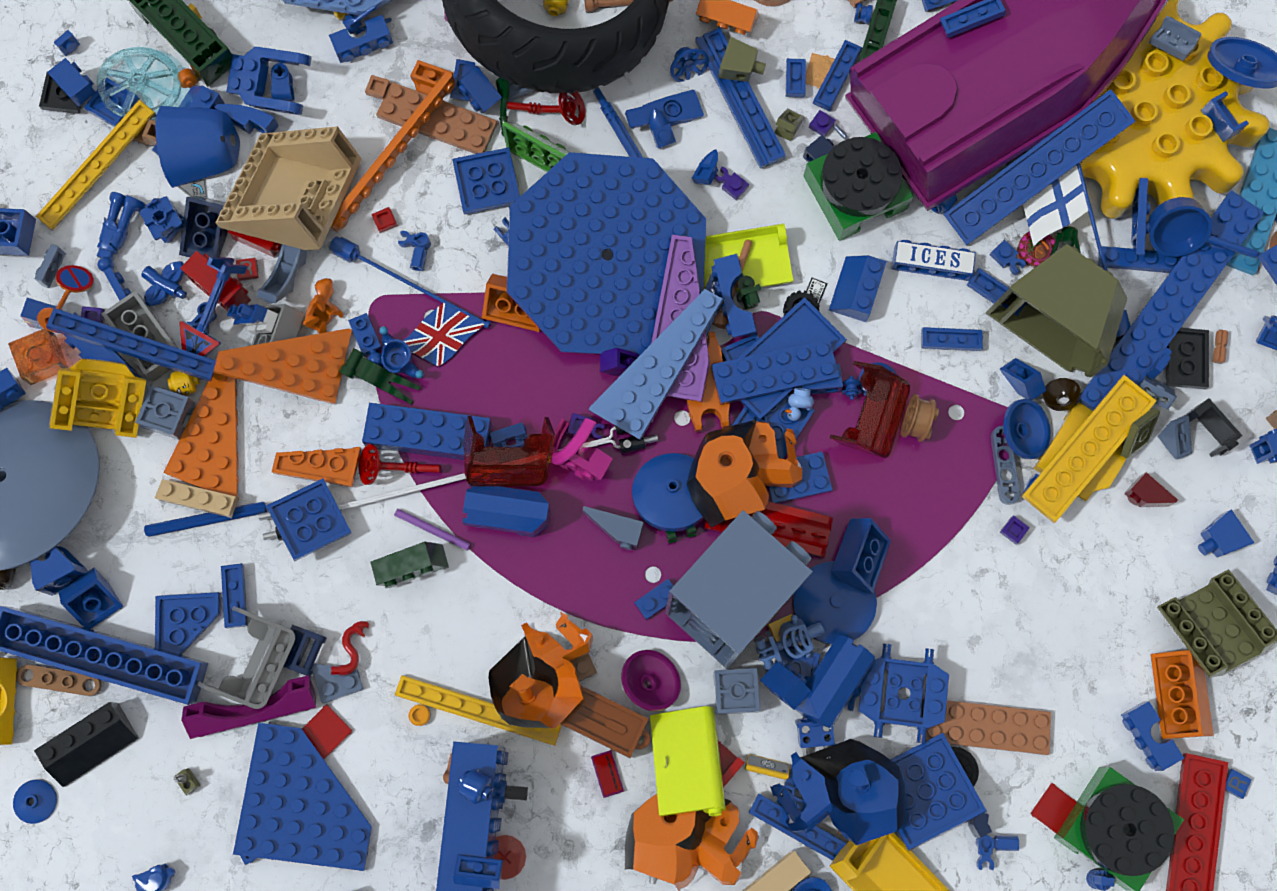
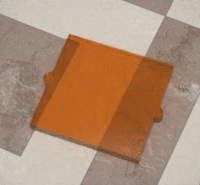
(818, 69)

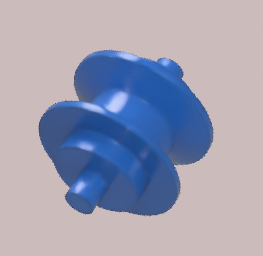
(851, 388)

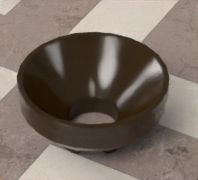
(1062, 388)

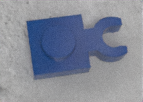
(1005, 255)

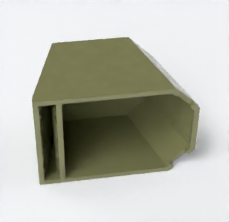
(1068, 310)

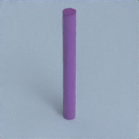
(432, 529)

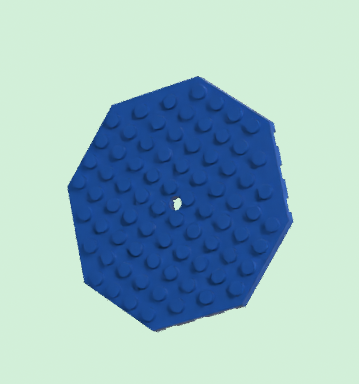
(559, 241)

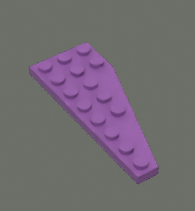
(677, 293)

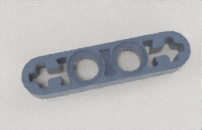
(1001, 465)

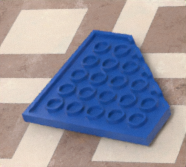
(298, 806)

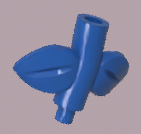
(163, 283)

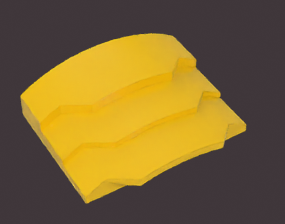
(97, 396)
(1072, 422)

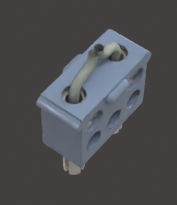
(1160, 392)

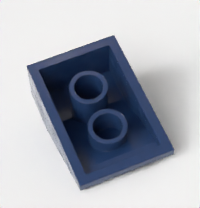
(199, 228)

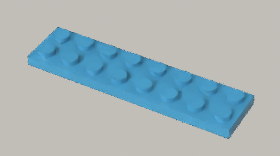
(1261, 191)

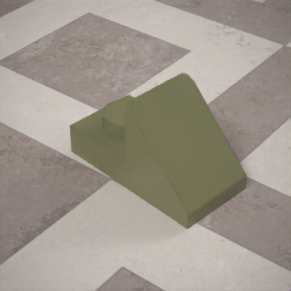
(788, 124)

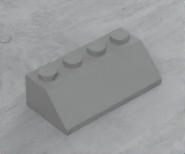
(286, 326)

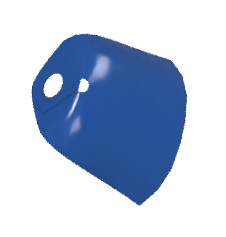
(192, 145)

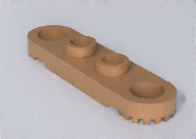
(58, 680)

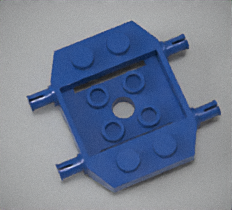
(910, 676)

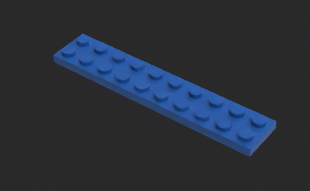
(1039, 167)

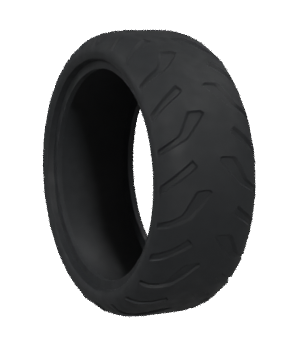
(552, 57)

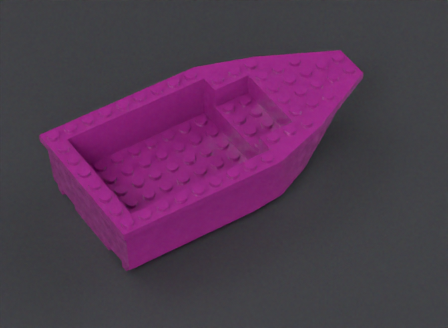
(995, 90)

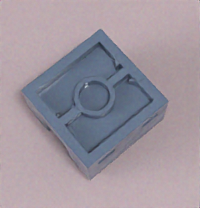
(164, 412)
(736, 691)

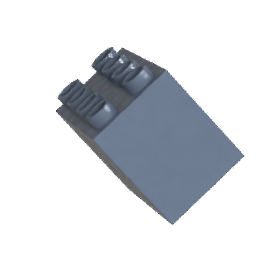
(737, 587)

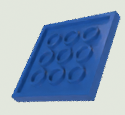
(935, 791)

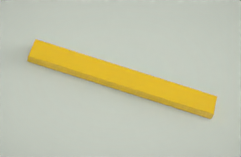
(95, 165)
(467, 707)

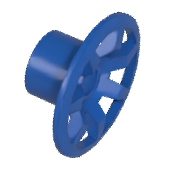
(686, 61)

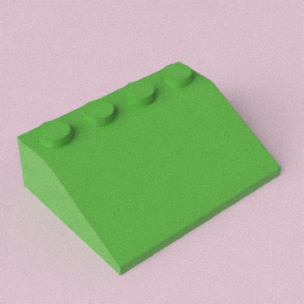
(532, 147)

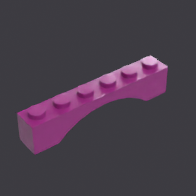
(210, 718)

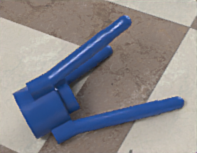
(353, 22)

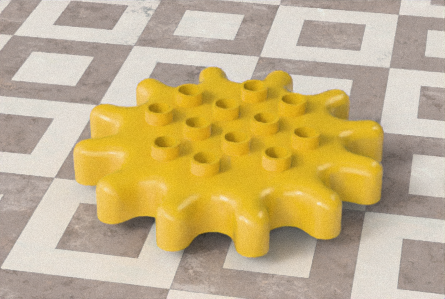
(1170, 133)

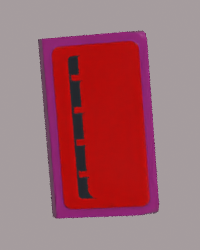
(607, 774)

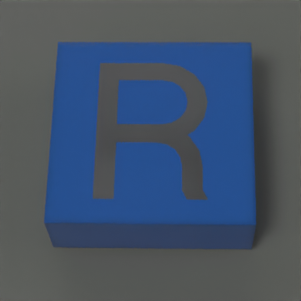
(1237, 783)

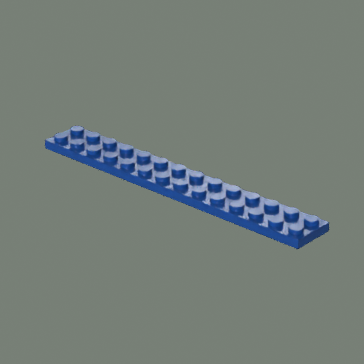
(1173, 301)

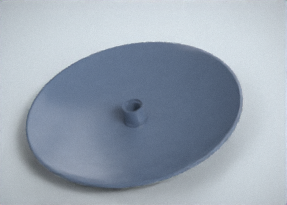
(44, 481)

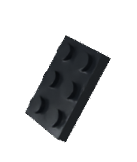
(1189, 359)

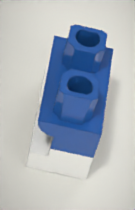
(255, 316)

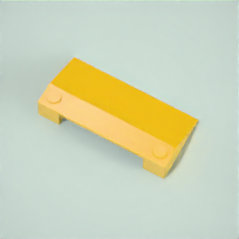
(884, 866)

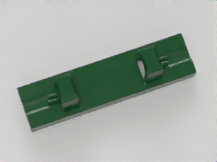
(878, 27)

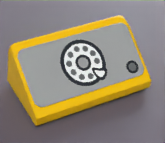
(767, 766)

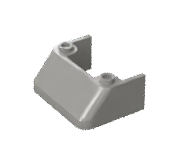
(264, 665)

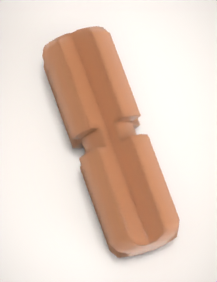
(1220, 342)

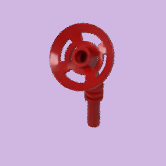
(565, 108)
(370, 464)

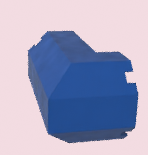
(506, 510)
(835, 681)

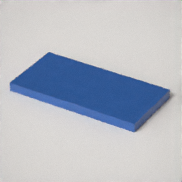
(798, 327)

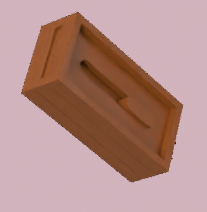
(608, 723)

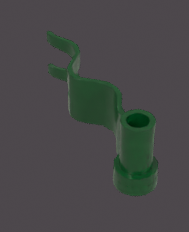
(375, 375)

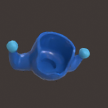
(397, 356)

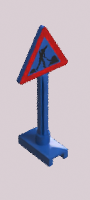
(195, 339)

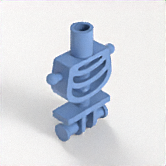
(770, 649)

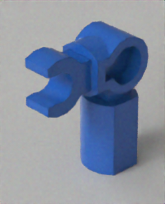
(421, 243)
(1000, 843)

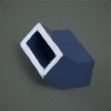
(979, 826)

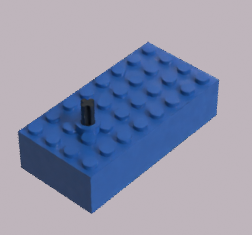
(468, 826)

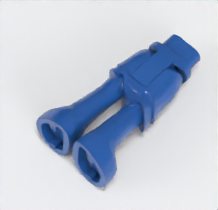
(114, 234)

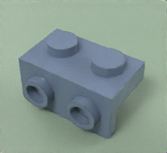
(1175, 38)

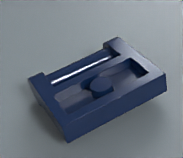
(302, 639)

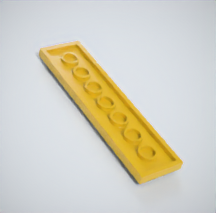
(1088, 449)

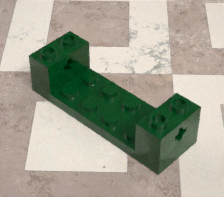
(187, 36)

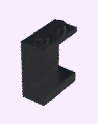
(1217, 425)

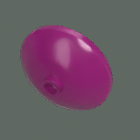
(659, 676)

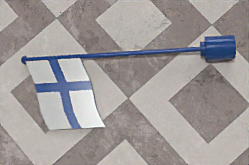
(1059, 207)

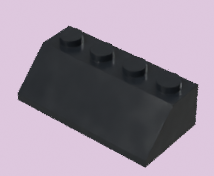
(86, 744)

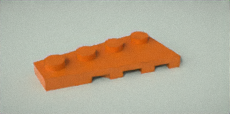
(333, 466)

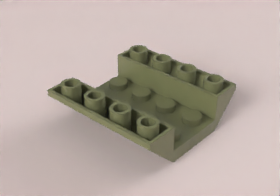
(1220, 625)

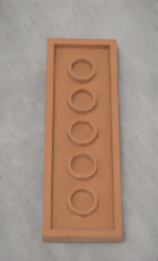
(447, 123)
(995, 727)

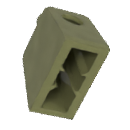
(740, 62)

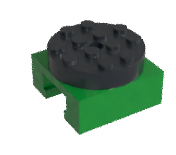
(852, 200)
(1098, 825)

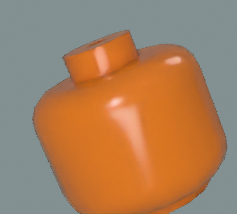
(188, 78)

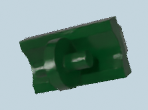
(748, 292)

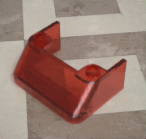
(880, 412)
(508, 465)

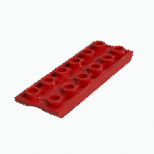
(794, 524)

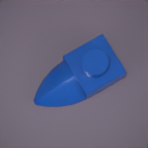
(660, 129)
(706, 169)

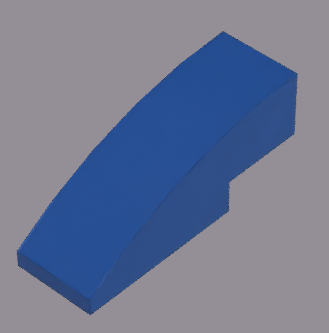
(249, 118)

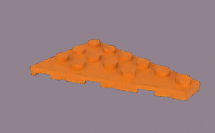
(294, 365)
(208, 445)

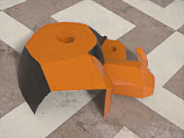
(736, 467)
(680, 843)

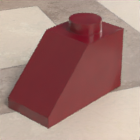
(1149, 493)

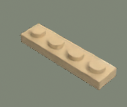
(196, 498)

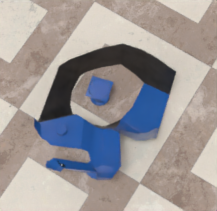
(854, 787)

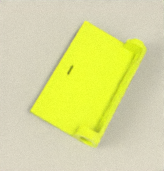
(767, 259)
(693, 762)

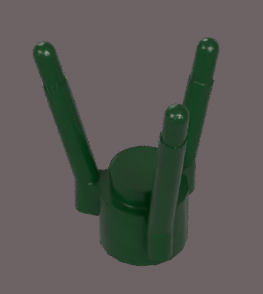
(1068, 236)

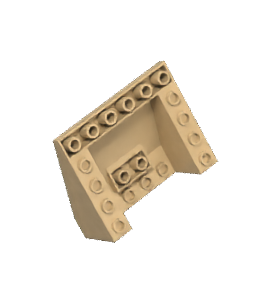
(292, 187)

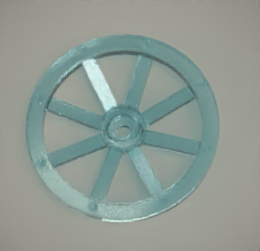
(138, 79)

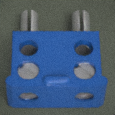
(815, 735)

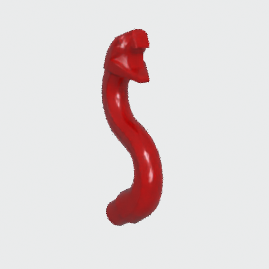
(346, 642)

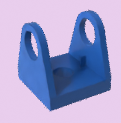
(55, 571)

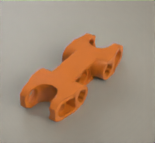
(710, 400)

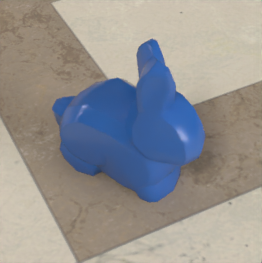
(155, 879)

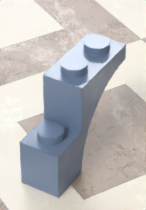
(283, 275)

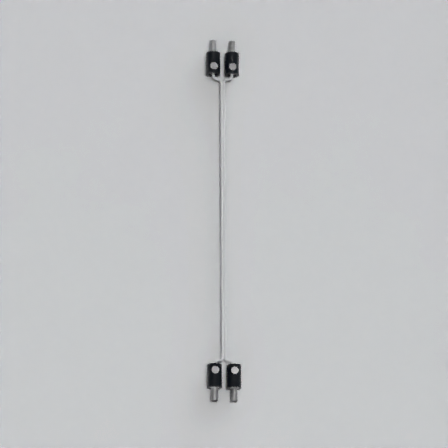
(626, 445)

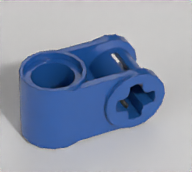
(281, 83)

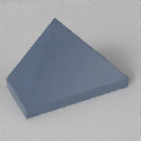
(1177, 437)

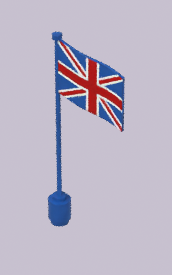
(441, 331)

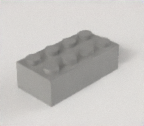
(137, 318)

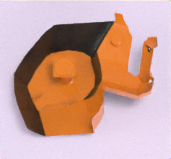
(536, 678)

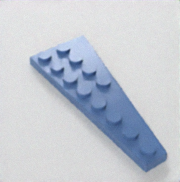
(645, 384)

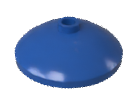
(1026, 429)

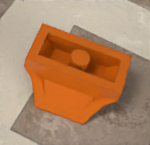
(426, 76)

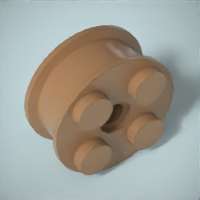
(919, 418)

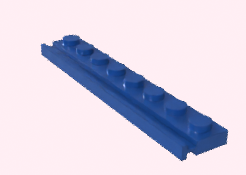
(742, 104)

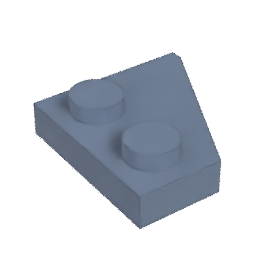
(335, 686)

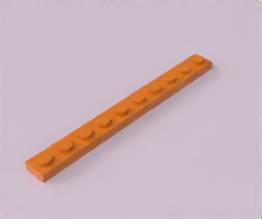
(394, 148)

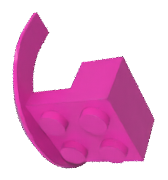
(589, 462)

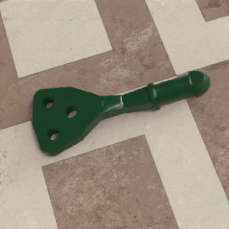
(503, 89)

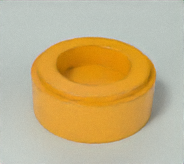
(419, 715)

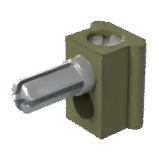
(183, 778)

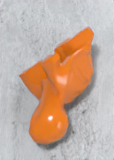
(320, 309)

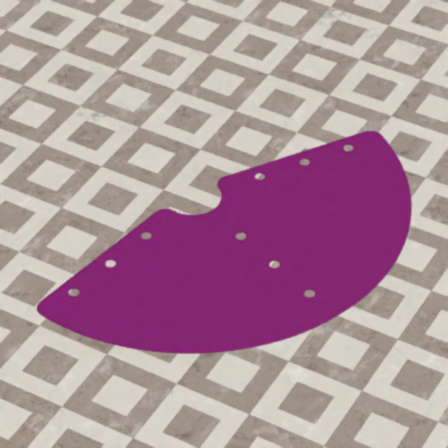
(518, 376)

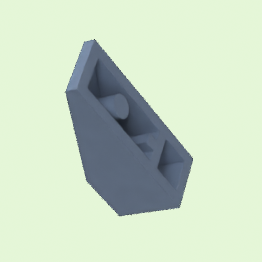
(619, 528)

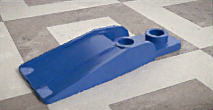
(676, 109)

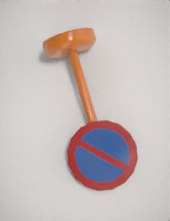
(72, 279)

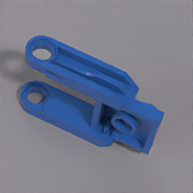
(250, 73)

